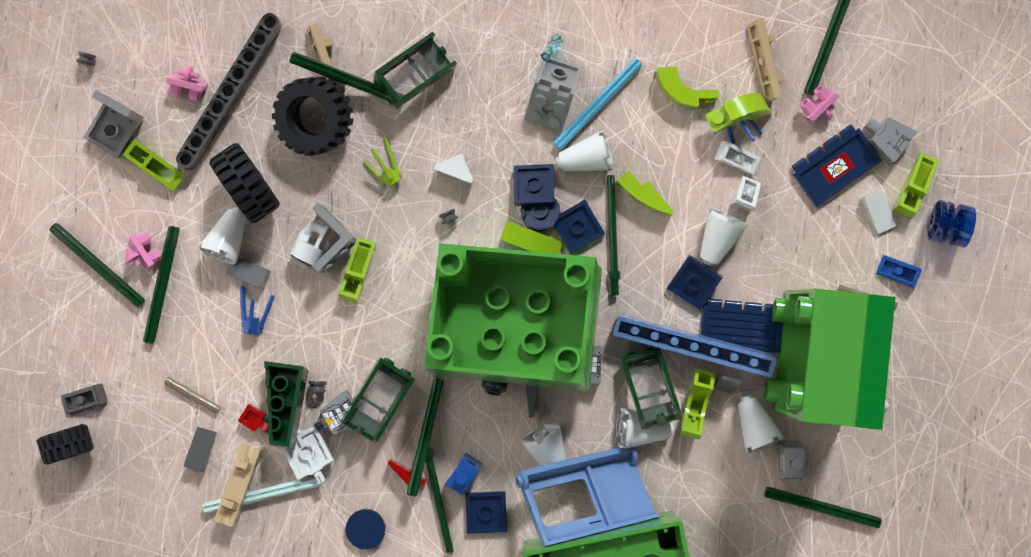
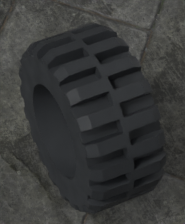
(289, 122)
(244, 183)

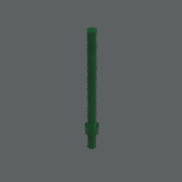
(613, 274)
(438, 501)

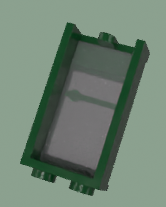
(413, 71)
(651, 387)
(377, 399)

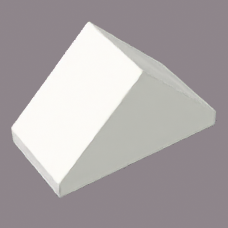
(455, 168)
(746, 194)

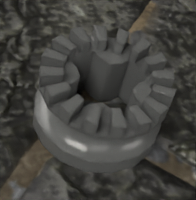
(86, 58)
(448, 217)
(317, 386)

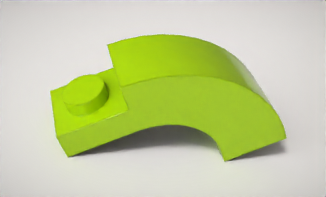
(680, 94)
(742, 108)
(696, 403)

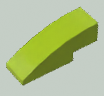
(153, 164)
(916, 186)
(644, 194)
(529, 239)
(357, 270)

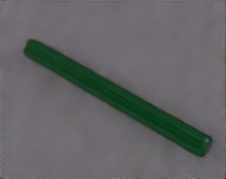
(826, 46)
(336, 74)
(97, 265)
(161, 284)
(425, 437)
(822, 507)

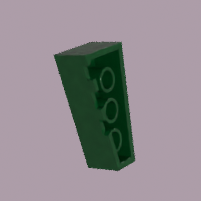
(284, 401)

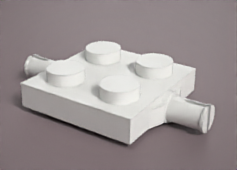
(310, 455)

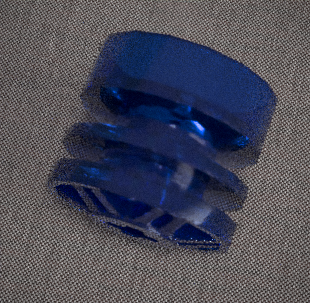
(951, 223)

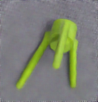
(389, 175)

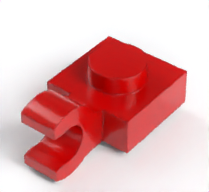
(253, 418)

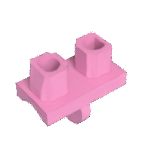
(179, 82)
(821, 107)
(138, 243)

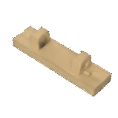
(319, 47)
(764, 61)
(237, 485)

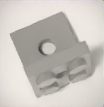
(553, 91)
(114, 114)
(340, 248)

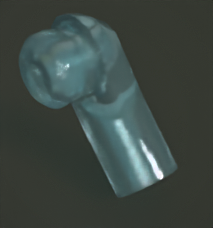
(552, 46)

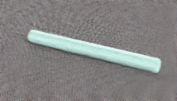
(267, 493)

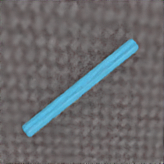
(597, 104)

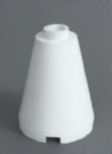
(587, 155)
(720, 236)
(225, 237)
(756, 425)
(632, 435)
(546, 444)

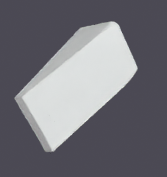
(737, 158)
(878, 211)

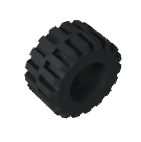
(65, 444)

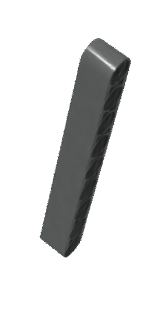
(229, 101)

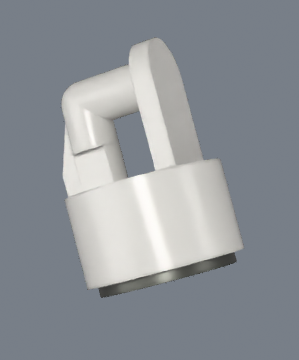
(304, 250)

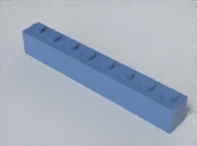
(695, 345)

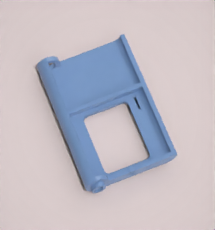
(612, 486)

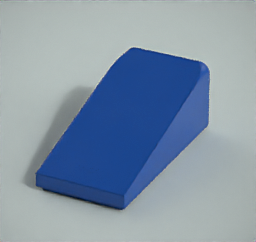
(899, 271)

